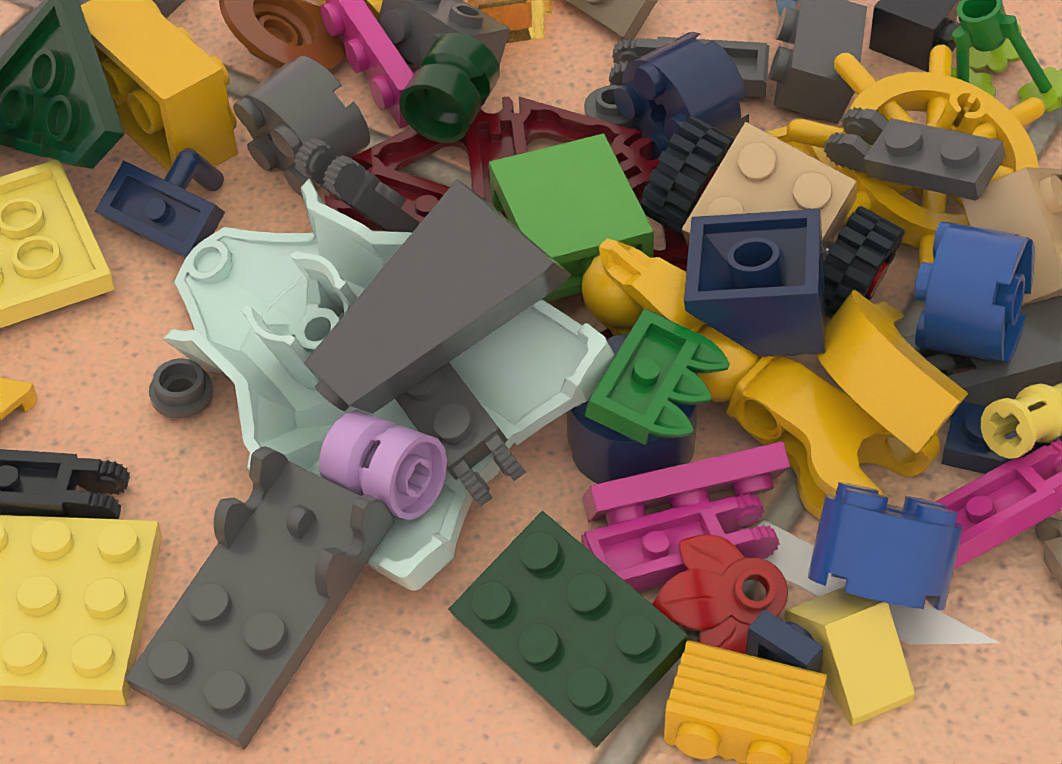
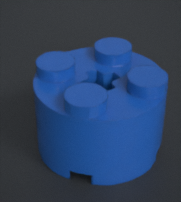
(974, 292)
(886, 548)

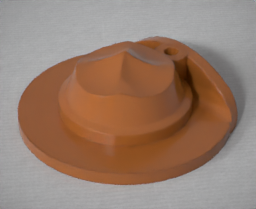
(283, 31)

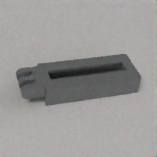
(1034, 361)

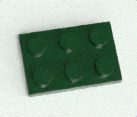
(570, 628)

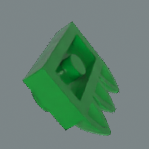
(651, 376)

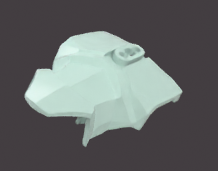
(275, 296)

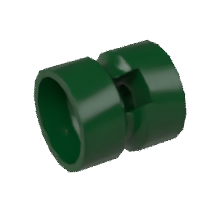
(449, 87)

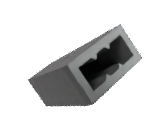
(432, 301)

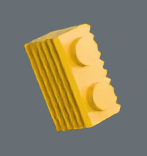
(743, 707)

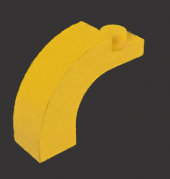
(886, 372)

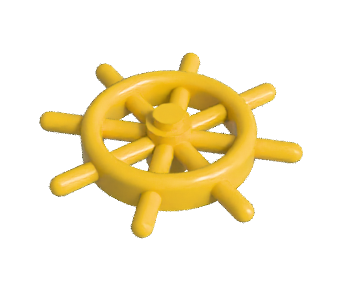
(949, 106)

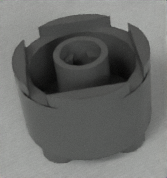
(295, 107)

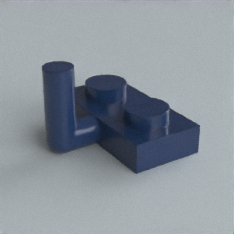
(163, 207)

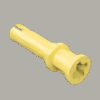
(1033, 415)

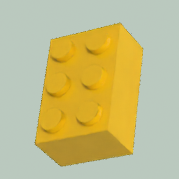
(162, 82)

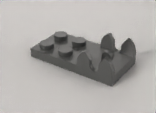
(260, 597)

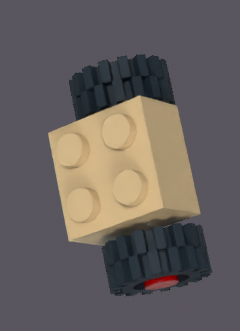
(756, 173)

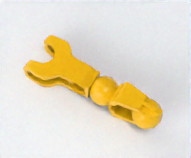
(768, 395)

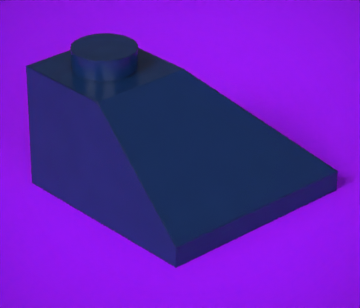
(760, 280)

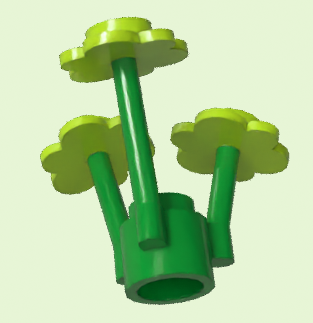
(992, 40)

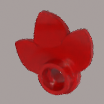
(711, 594)

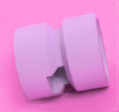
(384, 462)

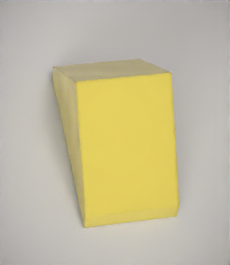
(858, 654)

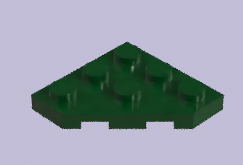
(56, 90)

